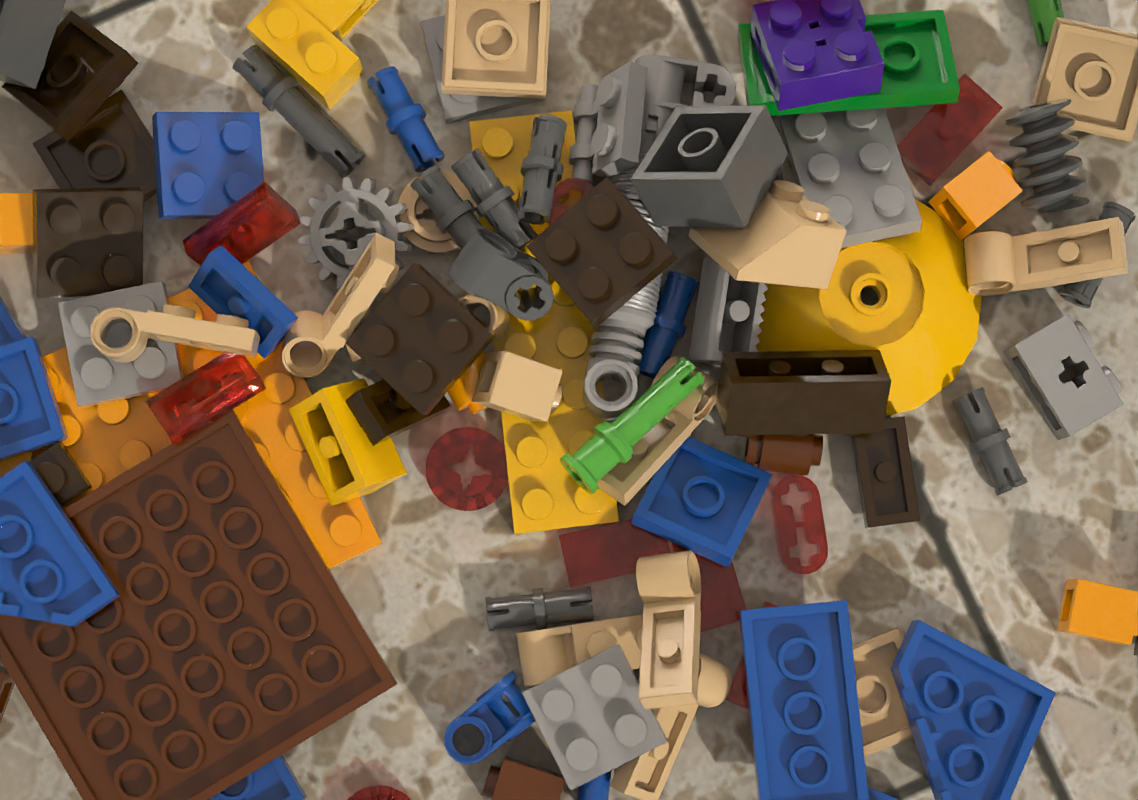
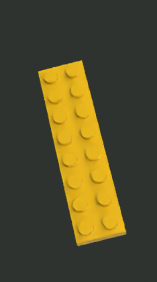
(539, 486)

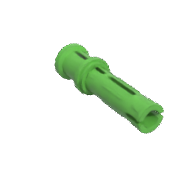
(614, 441)

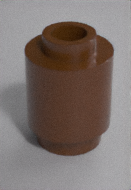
(784, 452)

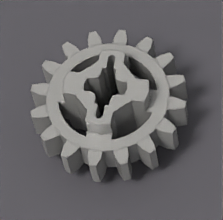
(352, 213)

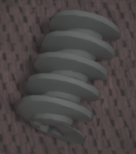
(1047, 157)

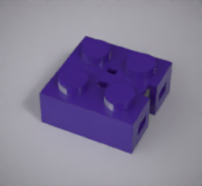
(798, 61)

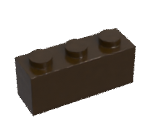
(802, 392)

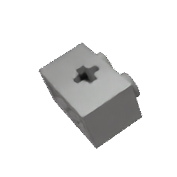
(1077, 402)

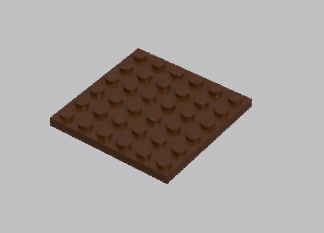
(220, 635)

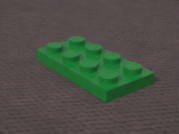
(915, 71)

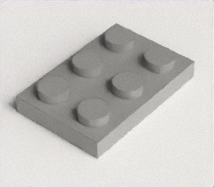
(853, 170)

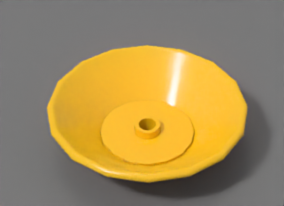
(921, 317)

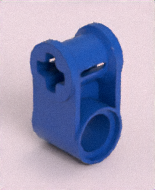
(493, 719)

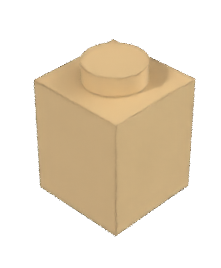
(518, 386)

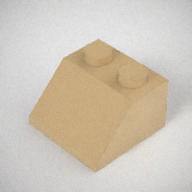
(782, 244)

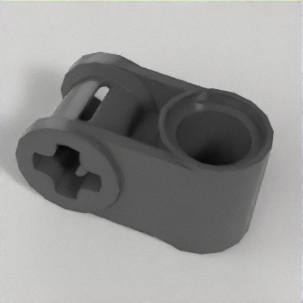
(495, 272)

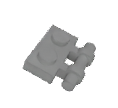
(609, 124)

